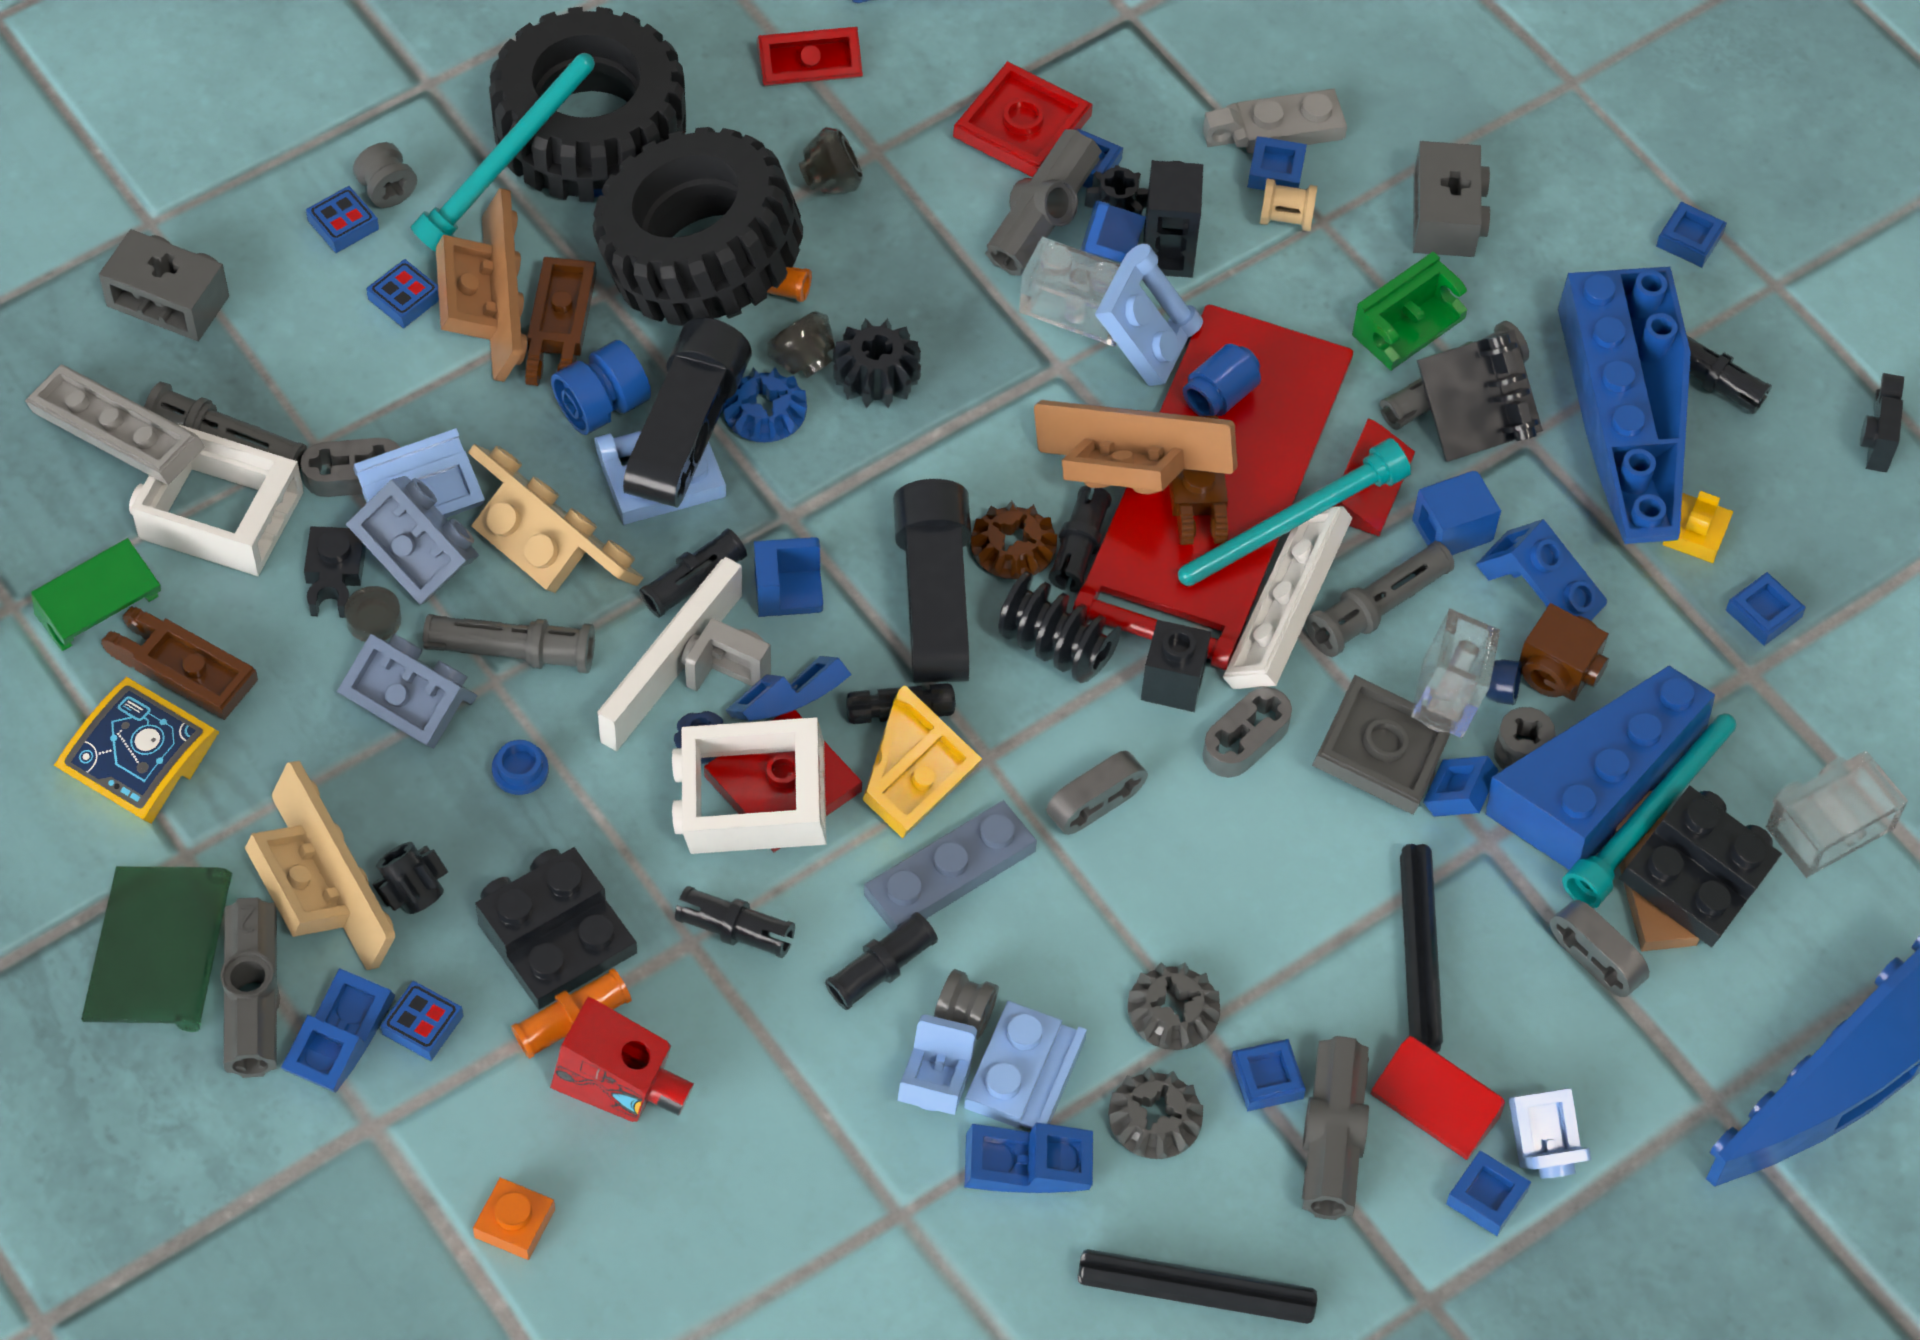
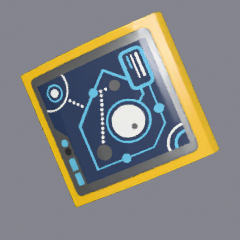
(136, 748)

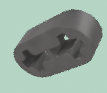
(342, 457)
(1239, 724)
(1096, 792)
(1599, 948)

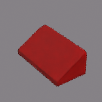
(809, 56)
(1373, 504)
(1438, 1097)

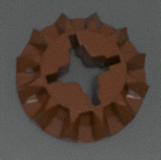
(1030, 556)

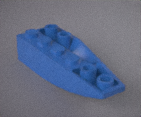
(1632, 391)
(1840, 1083)

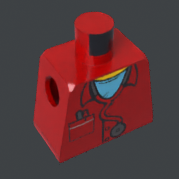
(617, 1065)

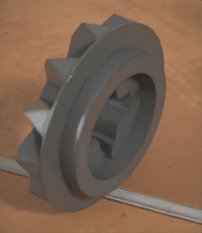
(1160, 1024)
(1168, 1135)

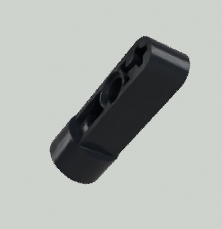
(699, 380)
(933, 529)

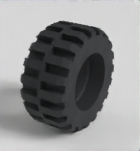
(582, 152)
(682, 183)

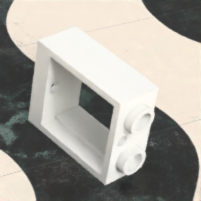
(251, 545)
(752, 830)

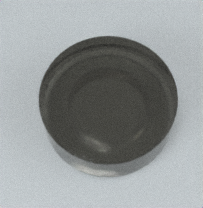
(373, 612)

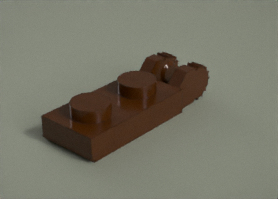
(559, 313)
(1200, 494)
(182, 662)

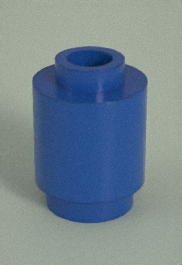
(1222, 381)

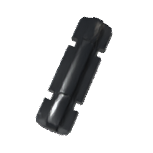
(863, 707)

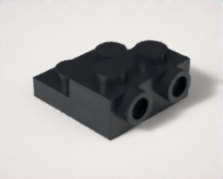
(1701, 864)
(553, 925)

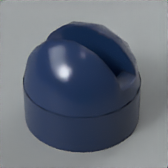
(1505, 681)

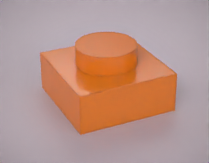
(514, 1218)

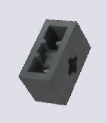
(1448, 199)
(164, 284)

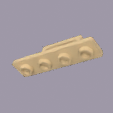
(539, 533)
(314, 872)

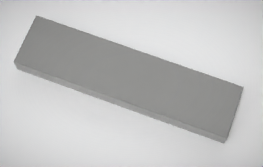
(115, 424)

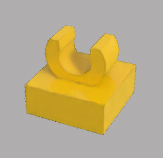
(1701, 526)

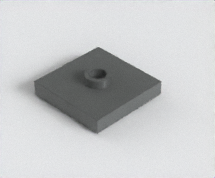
(1381, 746)

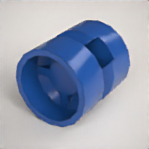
(606, 384)

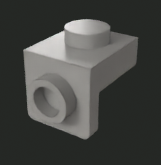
(728, 650)

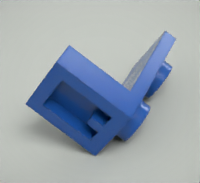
(1547, 568)

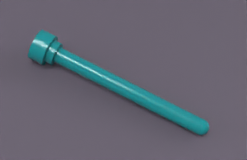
(442, 221)
(1383, 465)
(1593, 877)

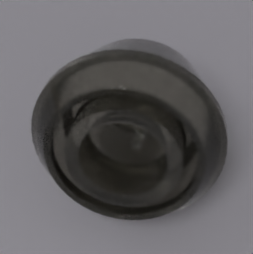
(831, 163)
(803, 345)

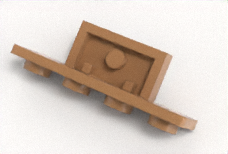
(481, 286)
(1132, 445)

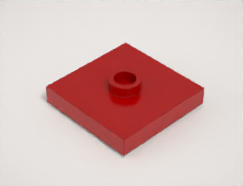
(1020, 118)
(769, 780)

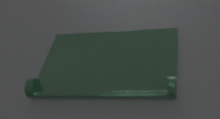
(157, 946)

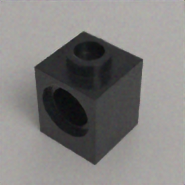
(1175, 665)

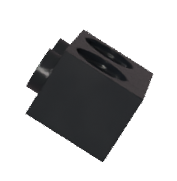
(1174, 215)

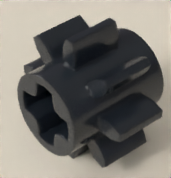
(1119, 189)
(410, 878)

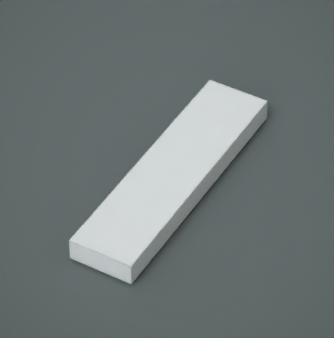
(1287, 600)
(662, 660)

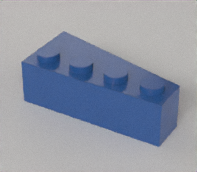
(1593, 774)

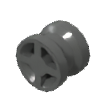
(385, 174)
(1522, 722)
(966, 1001)

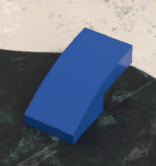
(777, 696)
(339, 1032)
(1029, 1162)

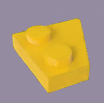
(915, 764)

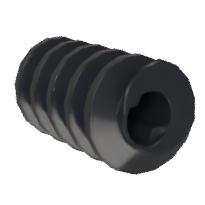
(1054, 631)

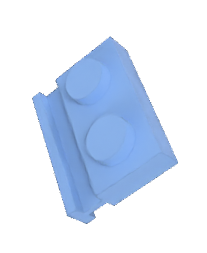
(435, 462)
(1025, 1067)

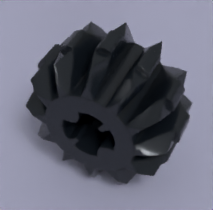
(876, 363)

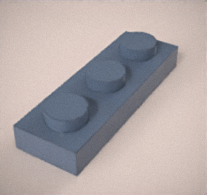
(951, 866)

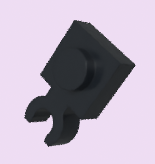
(1882, 431)
(331, 564)

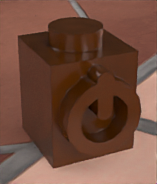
(1563, 654)

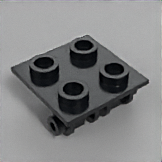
(1479, 395)

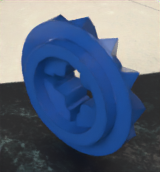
(751, 421)

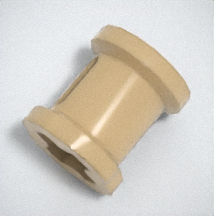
(1288, 204)

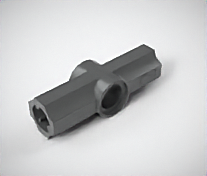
(1043, 201)
(250, 1015)
(1335, 1128)

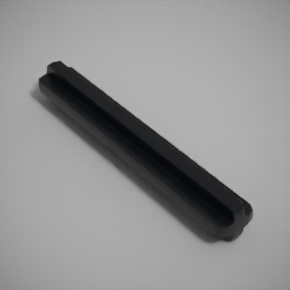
(1421, 945)
(1197, 1286)

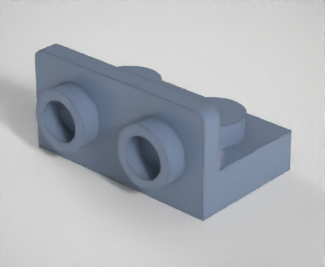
(413, 537)
(404, 689)

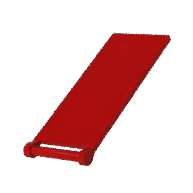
(1274, 444)

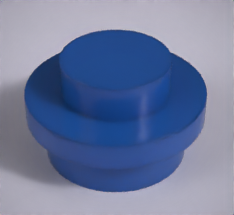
(520, 767)

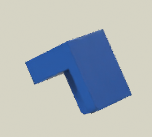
(1112, 232)
(1457, 513)
(788, 576)

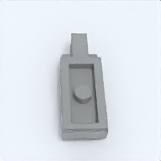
(1293, 118)

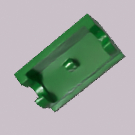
(1410, 311)
(93, 592)

